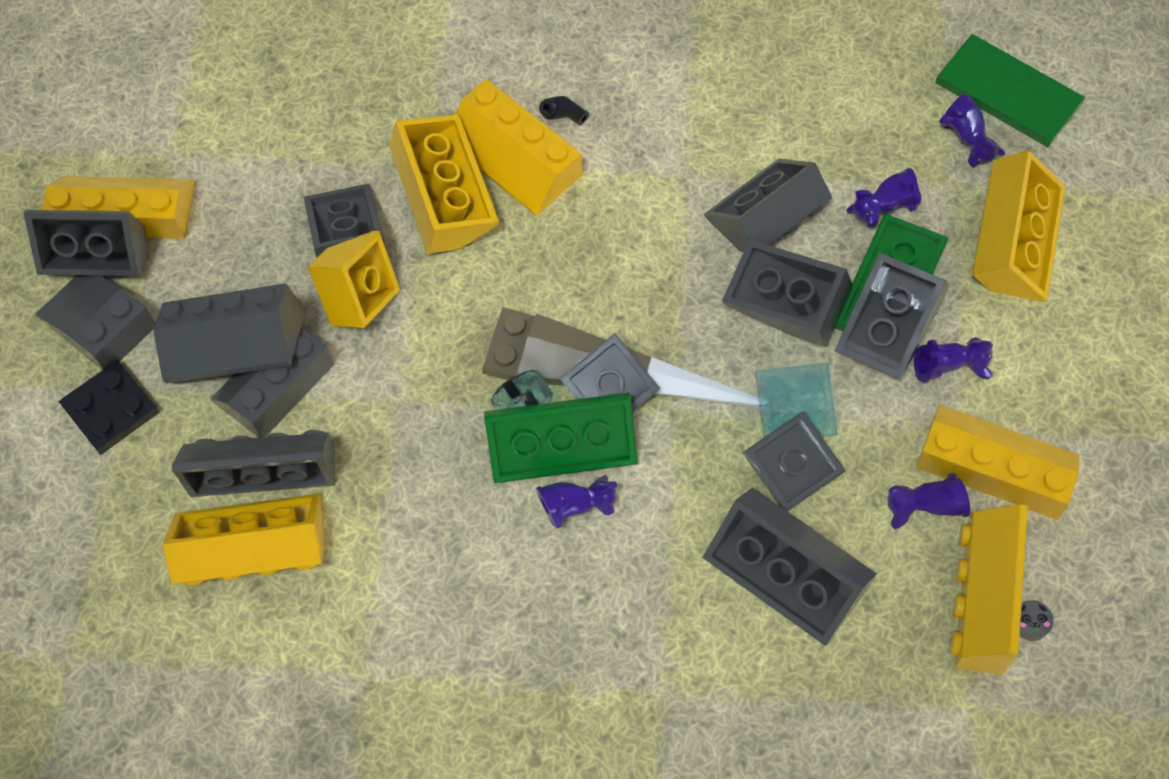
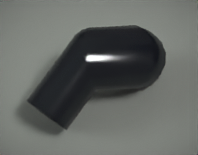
(563, 107)

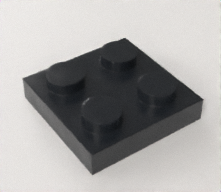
(109, 407)

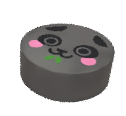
(1035, 620)

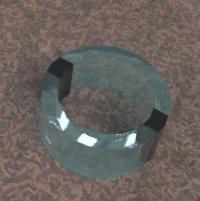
(522, 390)

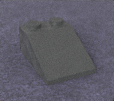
(341, 216)
(789, 291)
(892, 315)
(97, 319)

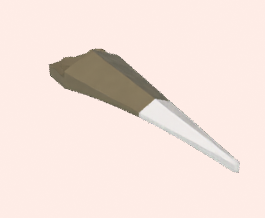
(553, 348)

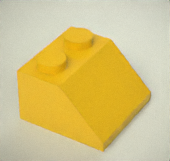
(354, 280)

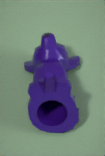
(970, 125)
(893, 193)
(944, 358)
(938, 498)
(569, 499)

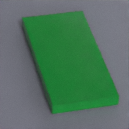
(1010, 90)
(902, 242)
(561, 437)

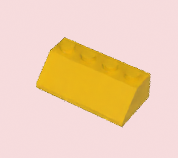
(517, 148)
(442, 182)
(156, 203)
(1019, 228)
(1000, 462)
(245, 539)
(990, 589)

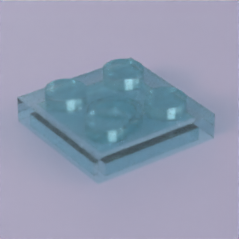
(793, 389)

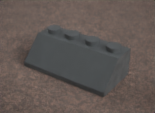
(228, 333)
(256, 464)
(788, 565)

